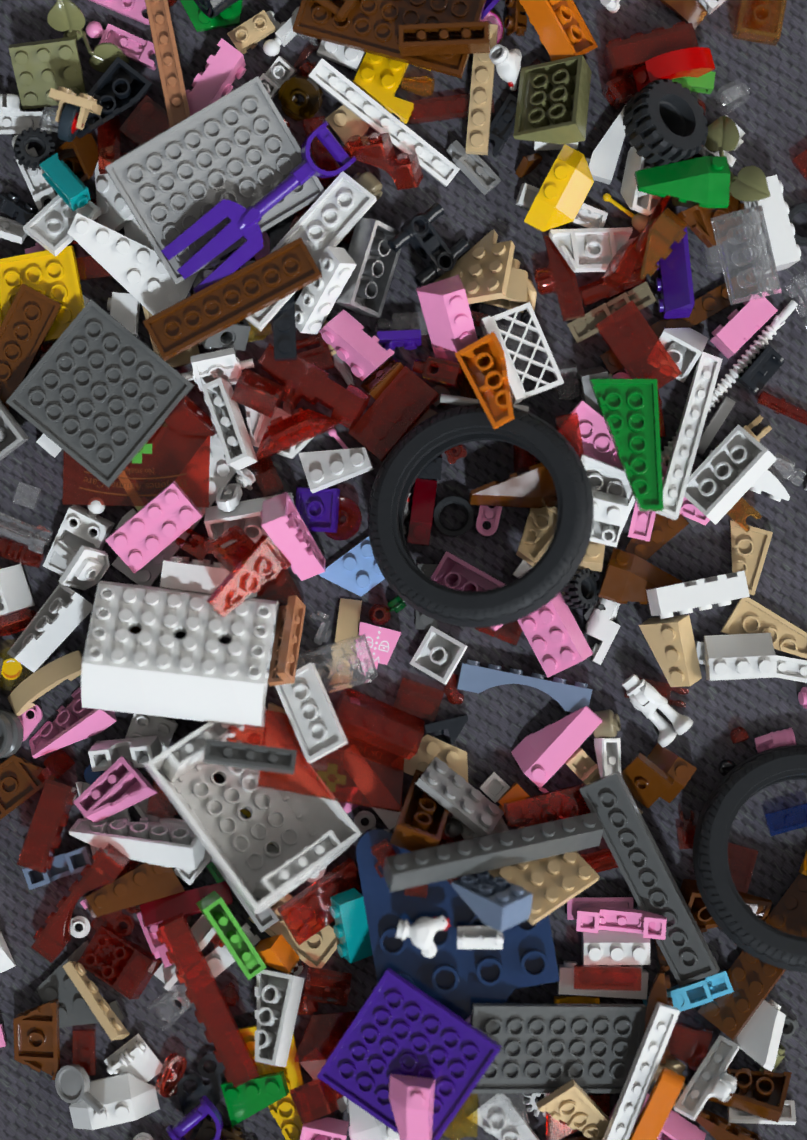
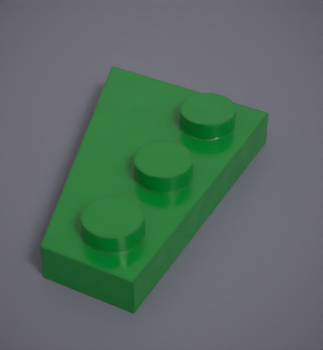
(253, 1095)

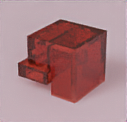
(314, 1099)

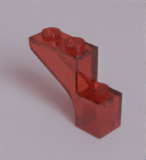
(379, 152)

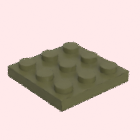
(46, 66)

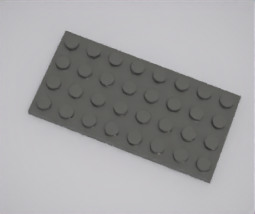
(559, 1043)

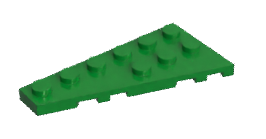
(633, 424)

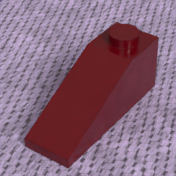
(422, 512)

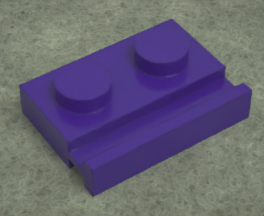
(399, 338)

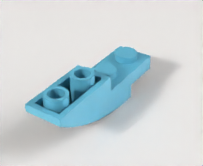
(699, 991)

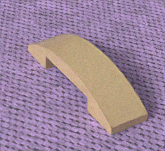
(348, 619)
(44, 680)

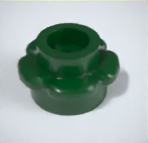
(396, 604)

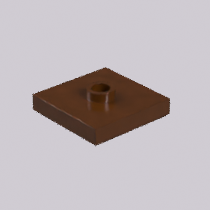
(645, 780)

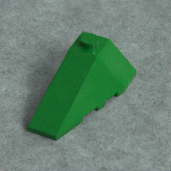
(696, 180)

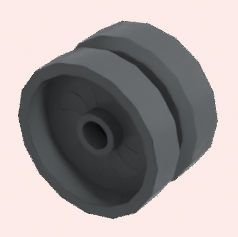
(10, 733)

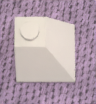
(684, 348)

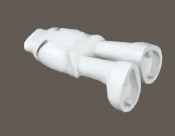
(647, 700)

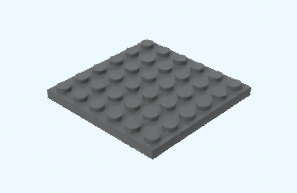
(99, 393)

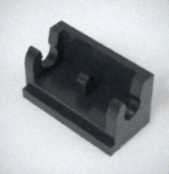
(761, 370)

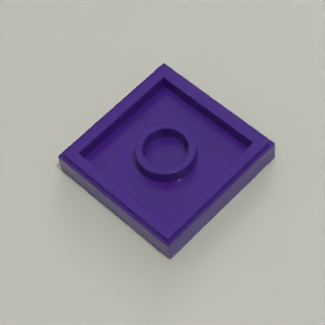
(318, 509)

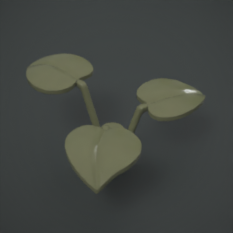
(69, 18)
(751, 180)

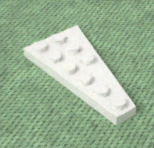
(130, 264)

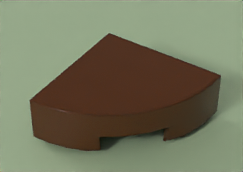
(528, 164)

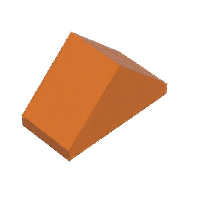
(277, 953)

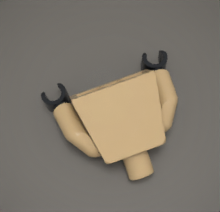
(519, 291)

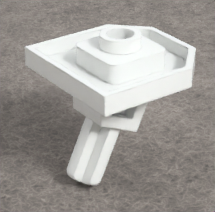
(84, 566)

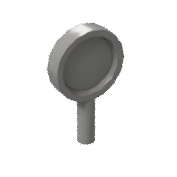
(74, 1085)

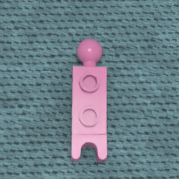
(132, 46)

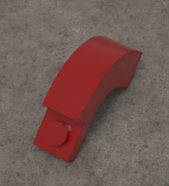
(675, 64)

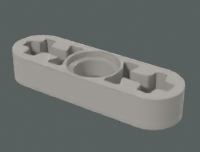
(715, 424)

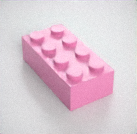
(154, 527)
(555, 637)

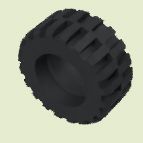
(680, 112)

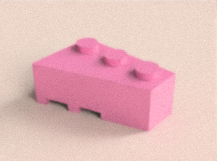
(742, 326)
(354, 345)
(114, 791)

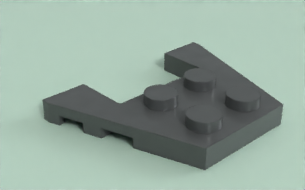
(72, 1006)

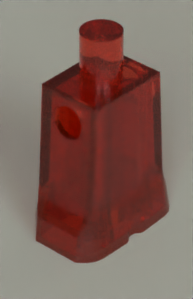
(689, 1043)

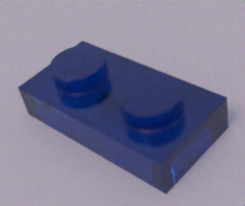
(786, 819)

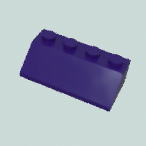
(676, 282)

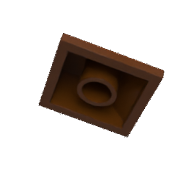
(80, 156)
(673, 766)

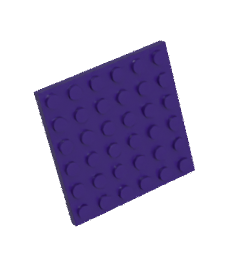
(410, 1036)

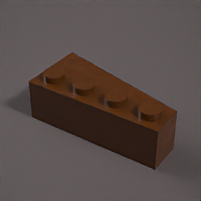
(133, 888)
(758, 1092)

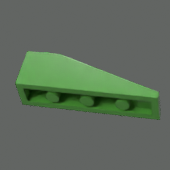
(231, 934)

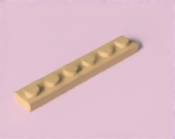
(481, 99)

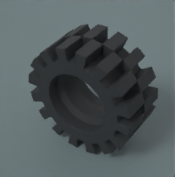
(36, 136)
(582, 590)

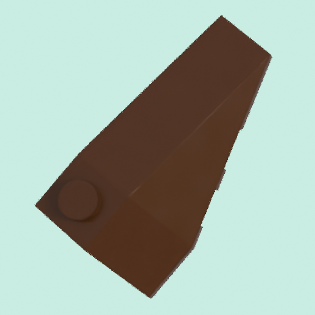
(527, 490)
(630, 576)
(722, 1130)

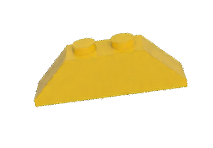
(561, 191)

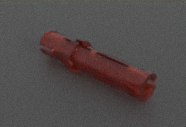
(780, 405)

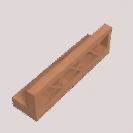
(287, 642)

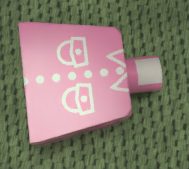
(380, 641)

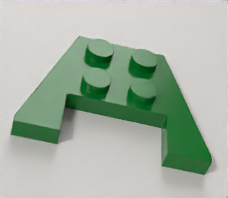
(201, 22)

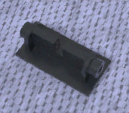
(12, 203)

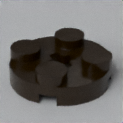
(289, 100)

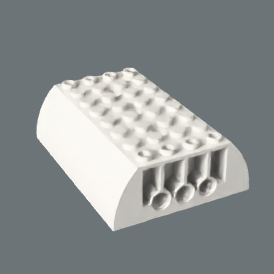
(171, 675)
(302, 827)

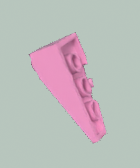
(412, 1106)

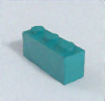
(351, 925)

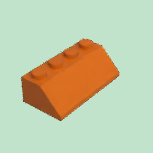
(559, 27)

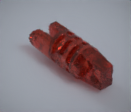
(19, 553)

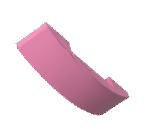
(622, 920)

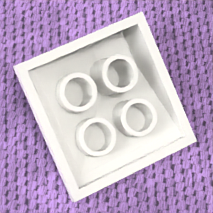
(608, 479)

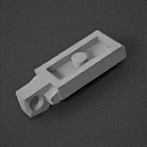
(474, 168)

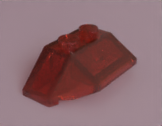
(292, 431)

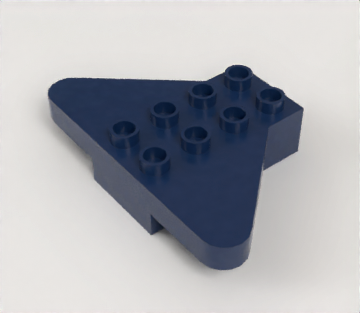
(453, 974)

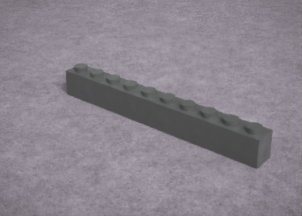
(492, 851)

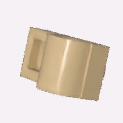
(251, 32)

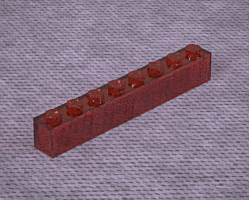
(208, 1000)

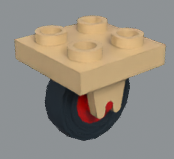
(72, 111)

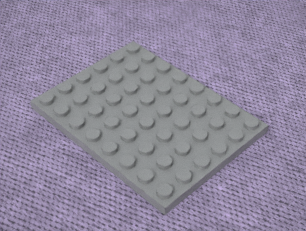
(222, 152)

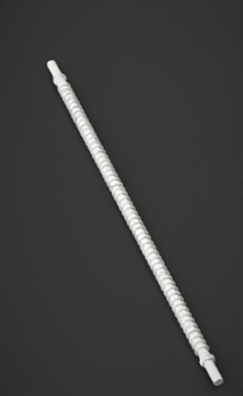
(777, 322)

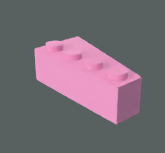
(292, 536)

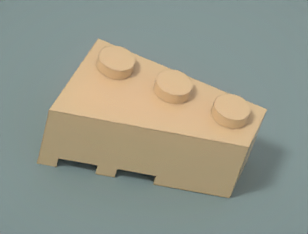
(673, 648)

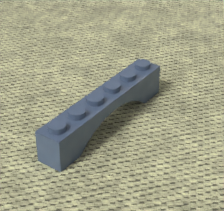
(478, 679)

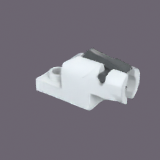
(601, 626)

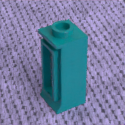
(65, 182)

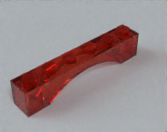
(102, 872)

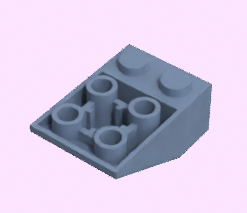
(494, 899)

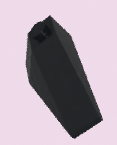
(115, 92)

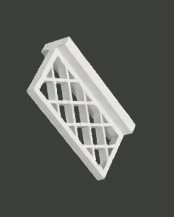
(517, 390)

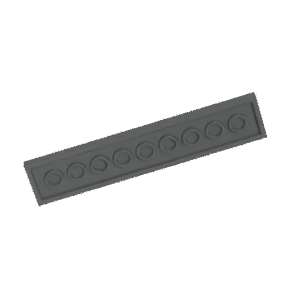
(649, 877)

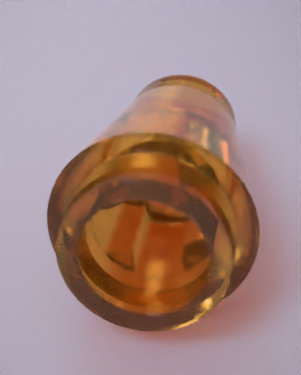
(419, 85)

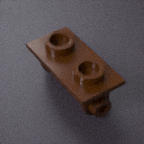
(514, 21)

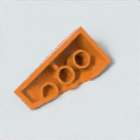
(487, 373)

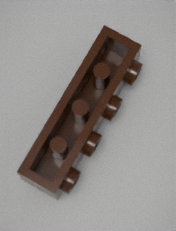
(444, 38)

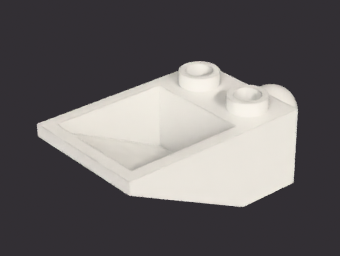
(79, 534)

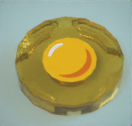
(12, 671)

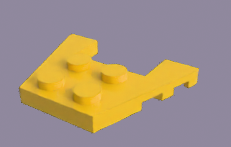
(380, 80)

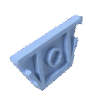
(355, 570)

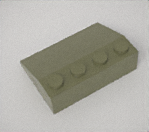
(553, 101)

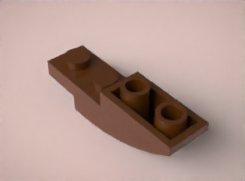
(658, 993)

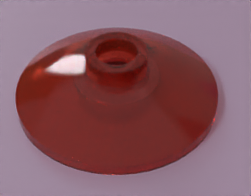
(353, 520)

